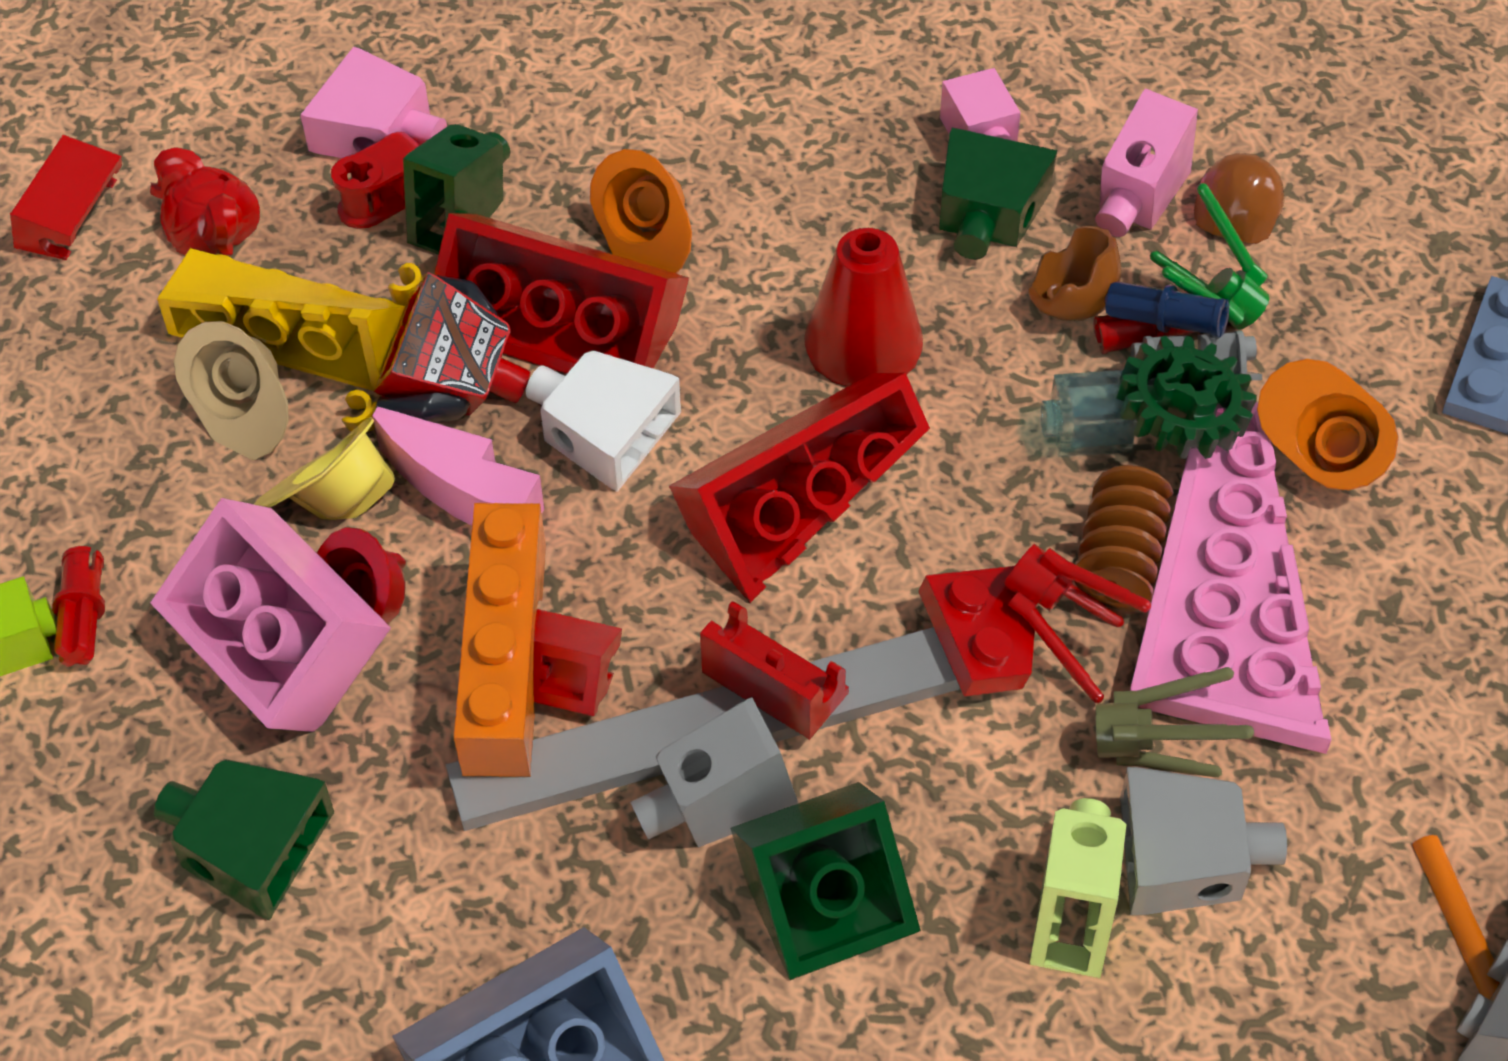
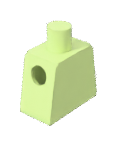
(1086, 866)

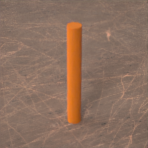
(1457, 912)

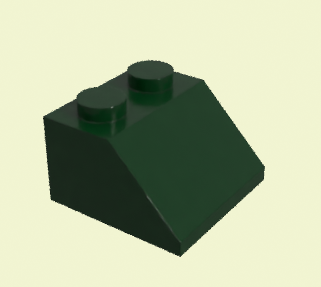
(827, 878)

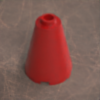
(864, 312)

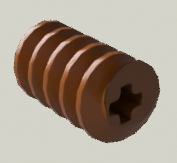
(1125, 531)

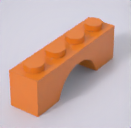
(498, 640)

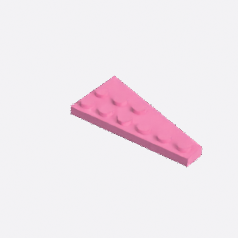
(1233, 602)

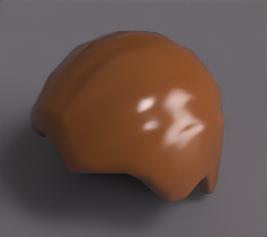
(1248, 194)
(1076, 280)

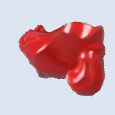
(202, 204)

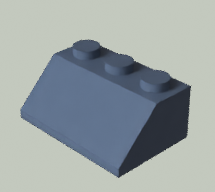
(551, 1007)

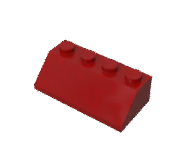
(563, 294)

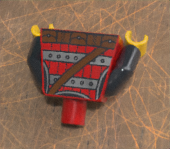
(441, 353)

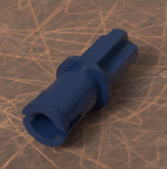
(1167, 308)

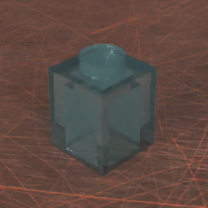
(1086, 415)

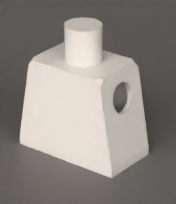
(605, 413)

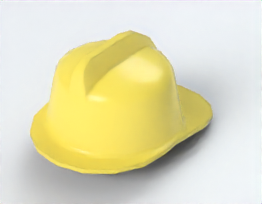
(339, 481)

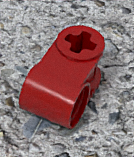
(375, 177)

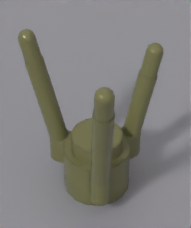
(1126, 730)

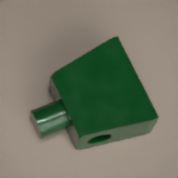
(452, 174)
(992, 190)
(246, 829)

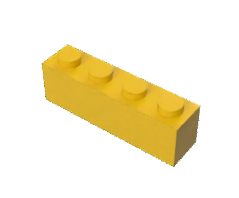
(297, 319)

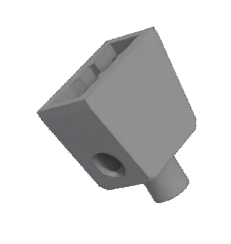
(718, 778)
(1190, 841)

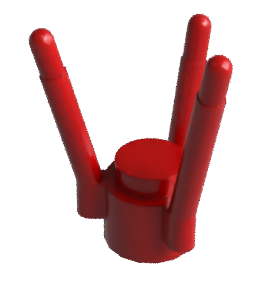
(1043, 580)

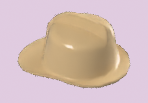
(225, 364)

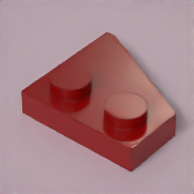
(979, 632)

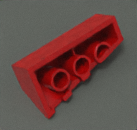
(783, 486)

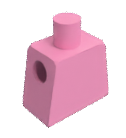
(365, 104)
(1134, 181)

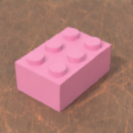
(269, 616)

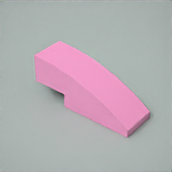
(451, 465)

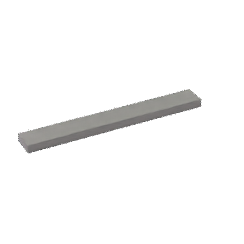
(626, 746)

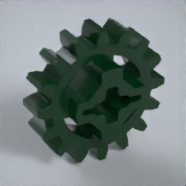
(1185, 397)

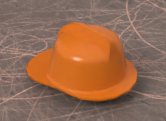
(639, 191)
(1329, 423)

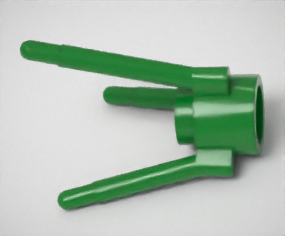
(1241, 287)

